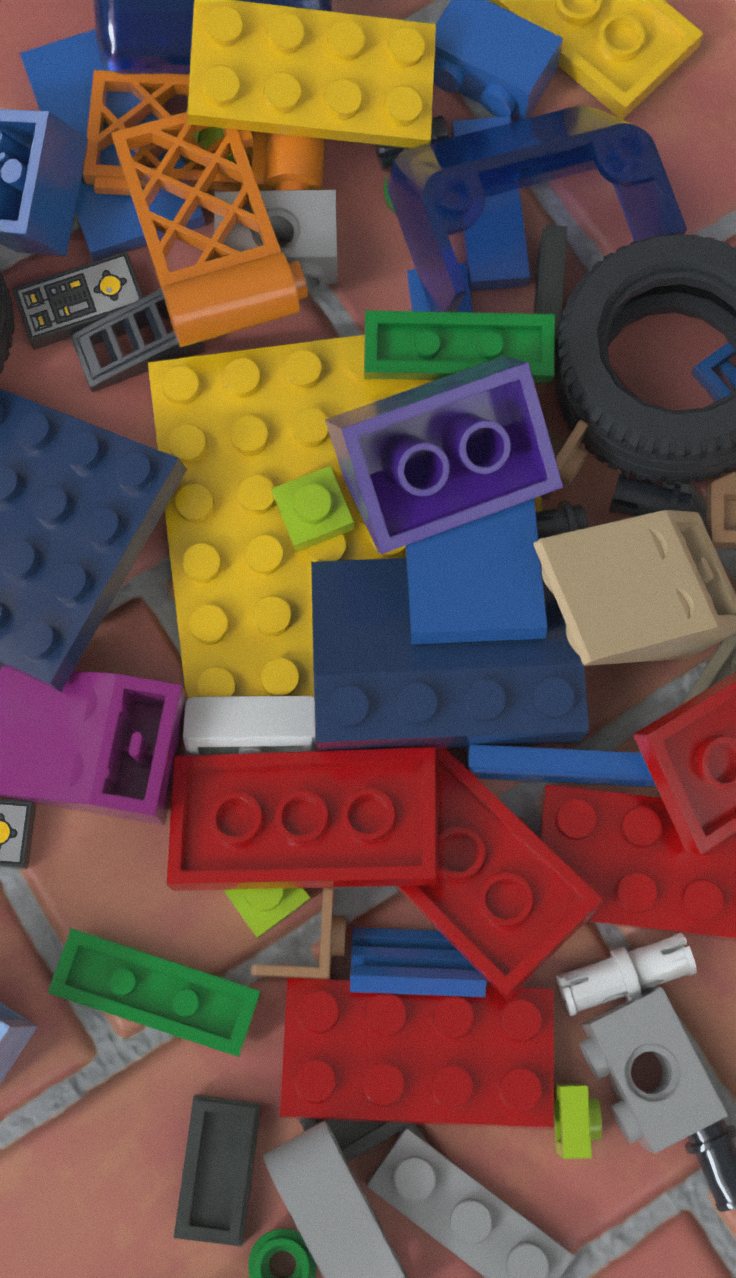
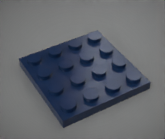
(70, 530)

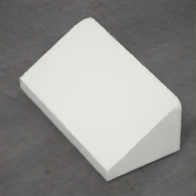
(249, 725)

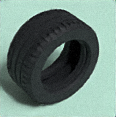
(640, 280)

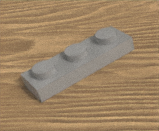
(464, 1213)

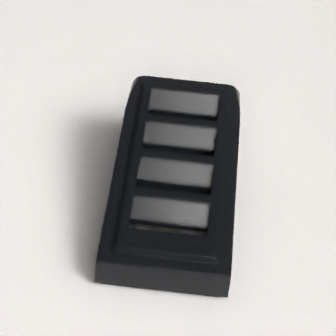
(128, 320)

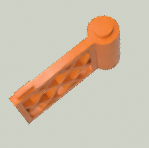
(277, 159)
(237, 286)

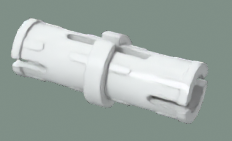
(626, 973)

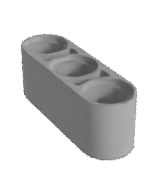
(331, 1207)

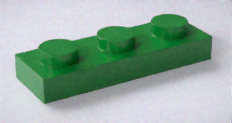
(444, 343)
(155, 992)

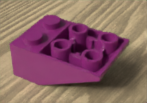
(93, 746)

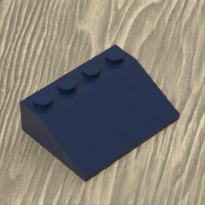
(397, 694)

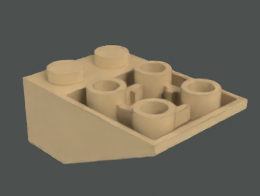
(639, 588)

